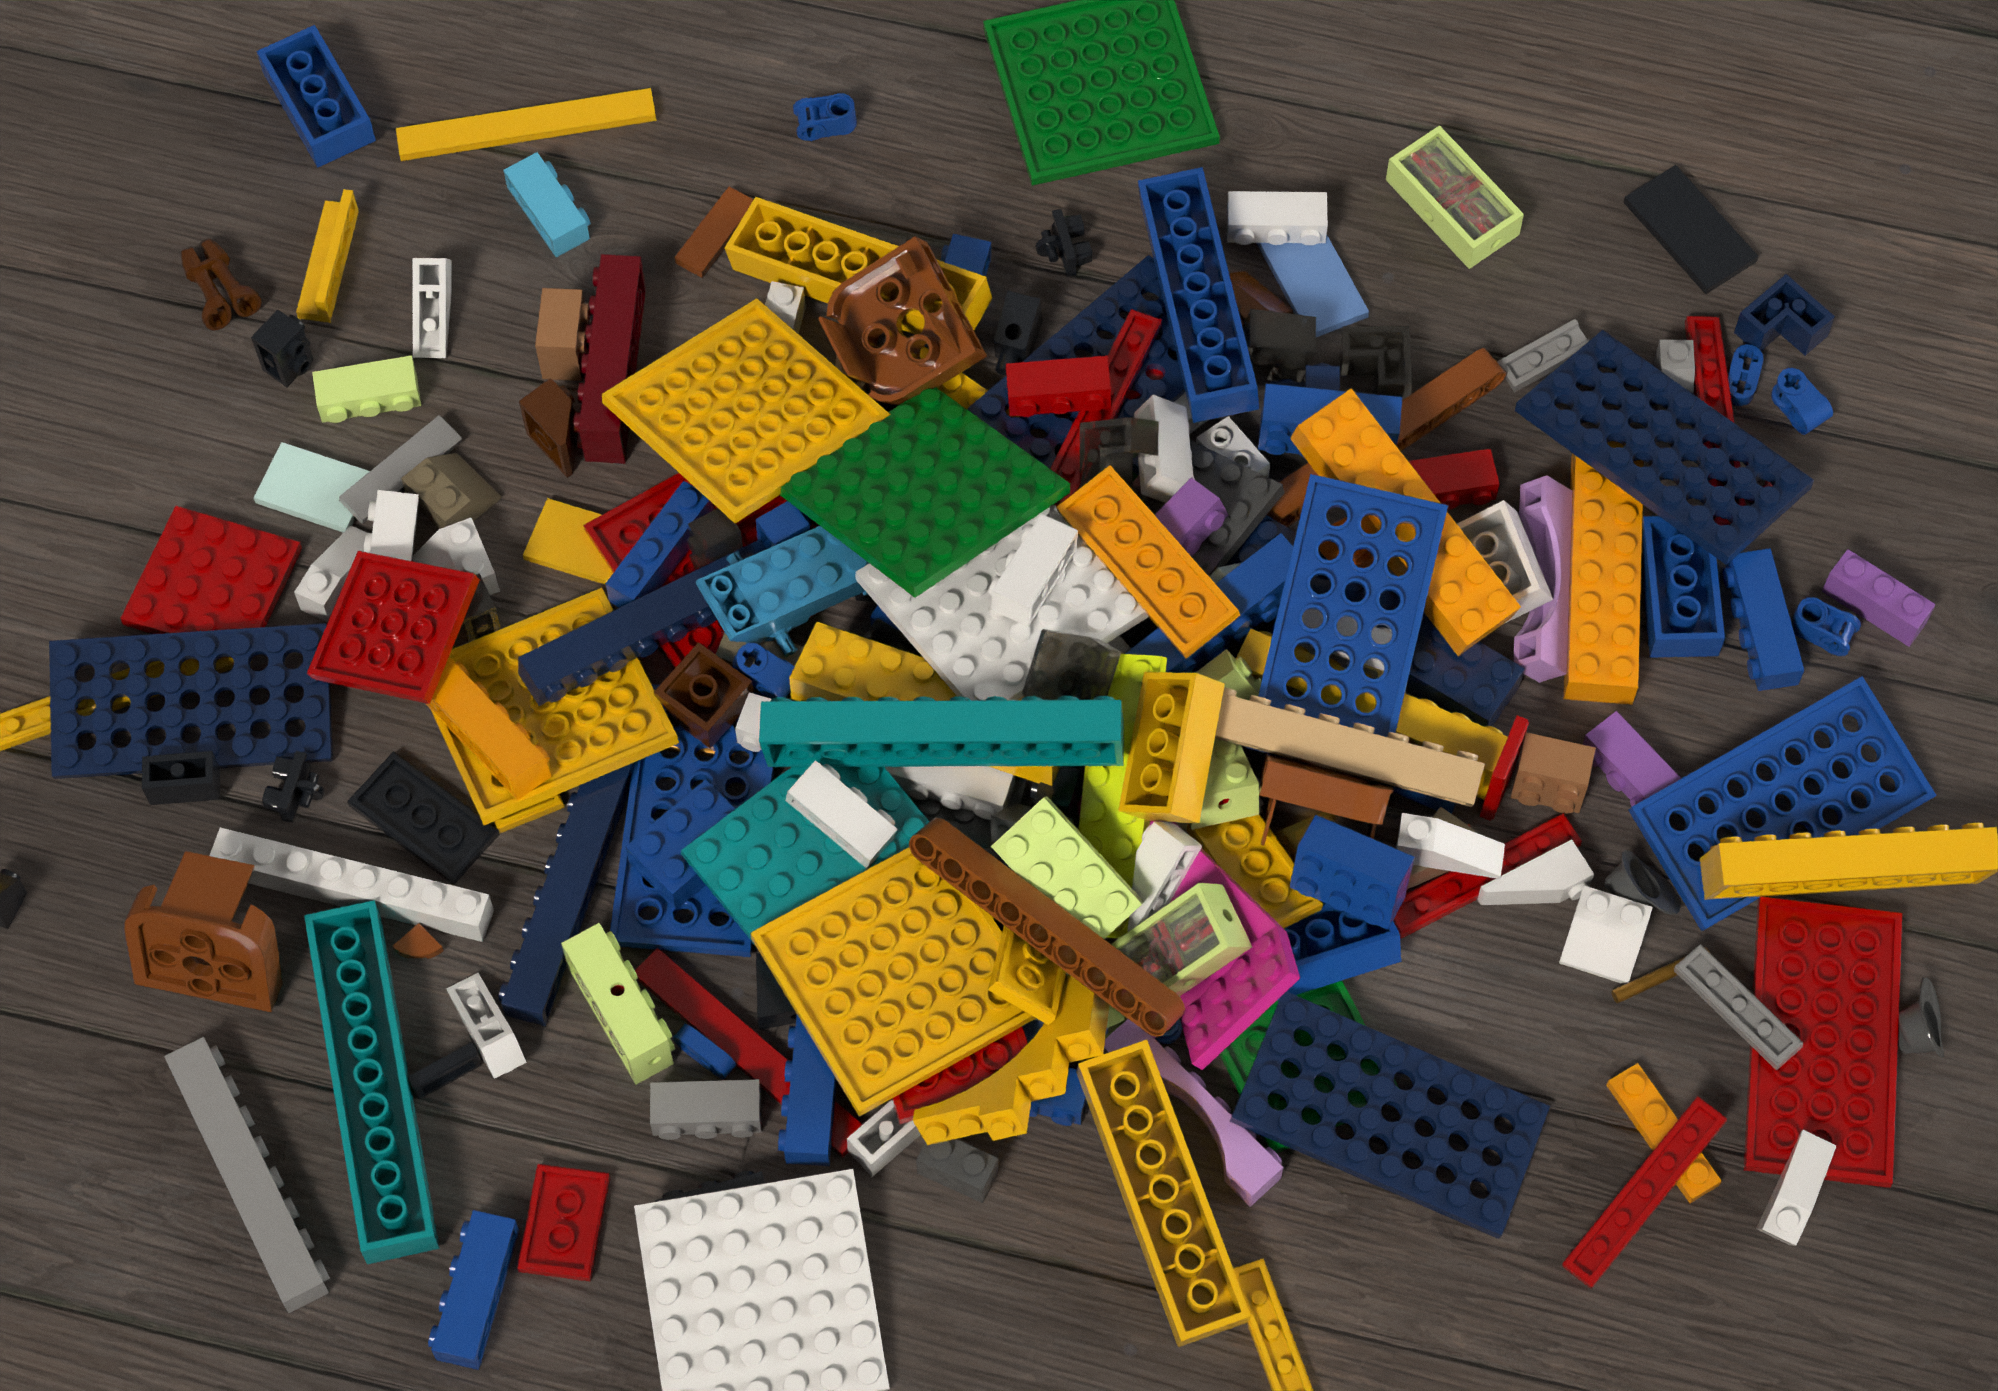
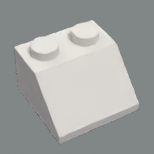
(459, 549)
(1605, 935)

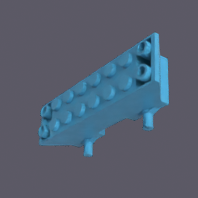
(781, 587)

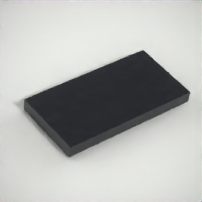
(1690, 229)
(423, 818)

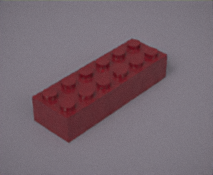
(611, 355)

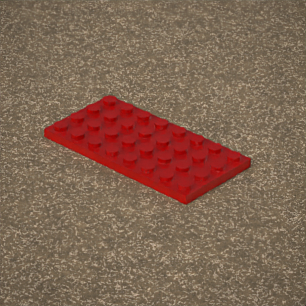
(1837, 988)

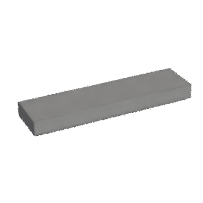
(432, 440)
(1738, 1007)

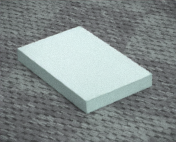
(309, 487)

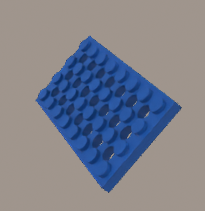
(1404, 621)
(1787, 779)
(643, 802)

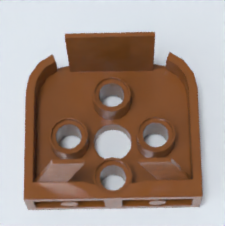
(866, 312)
(1322, 790)
(232, 959)

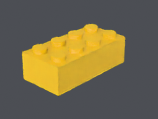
(1171, 747)

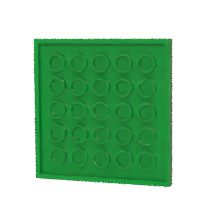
(1099, 85)
(924, 490)

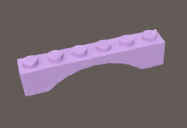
(1547, 519)
(1246, 1163)

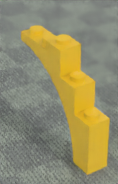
(1036, 1073)

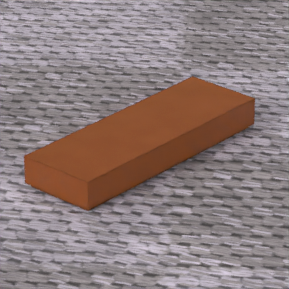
(713, 233)

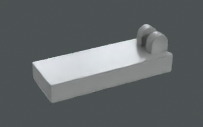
(1542, 355)

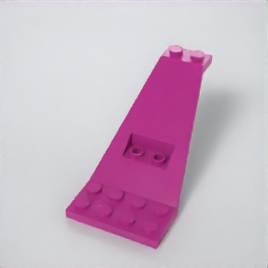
(1245, 987)

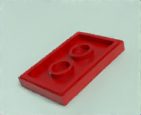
(1504, 768)
(563, 1222)

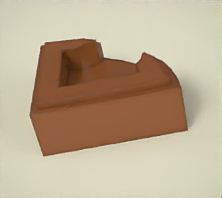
(417, 944)

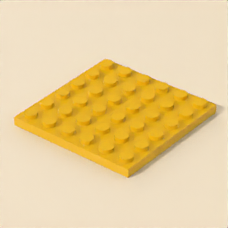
(743, 408)
(583, 732)
(890, 977)

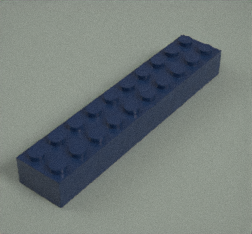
(1472, 684)

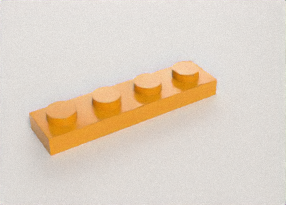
(1653, 1121)

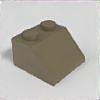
(449, 490)

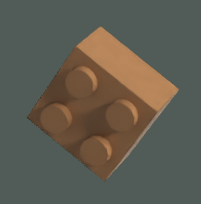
(562, 333)
(1552, 773)

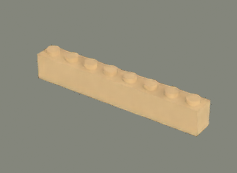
(1349, 749)

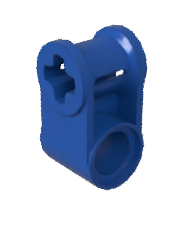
(824, 116)
(1800, 402)
(1827, 625)
(768, 673)

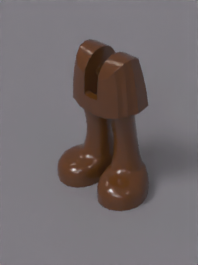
(216, 310)

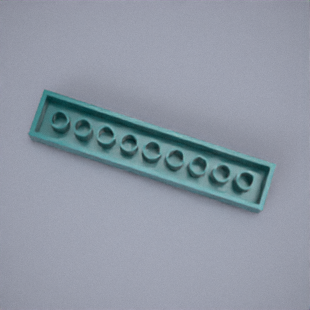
(942, 732)
(371, 1083)

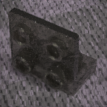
(1070, 667)

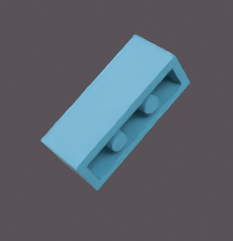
(547, 204)

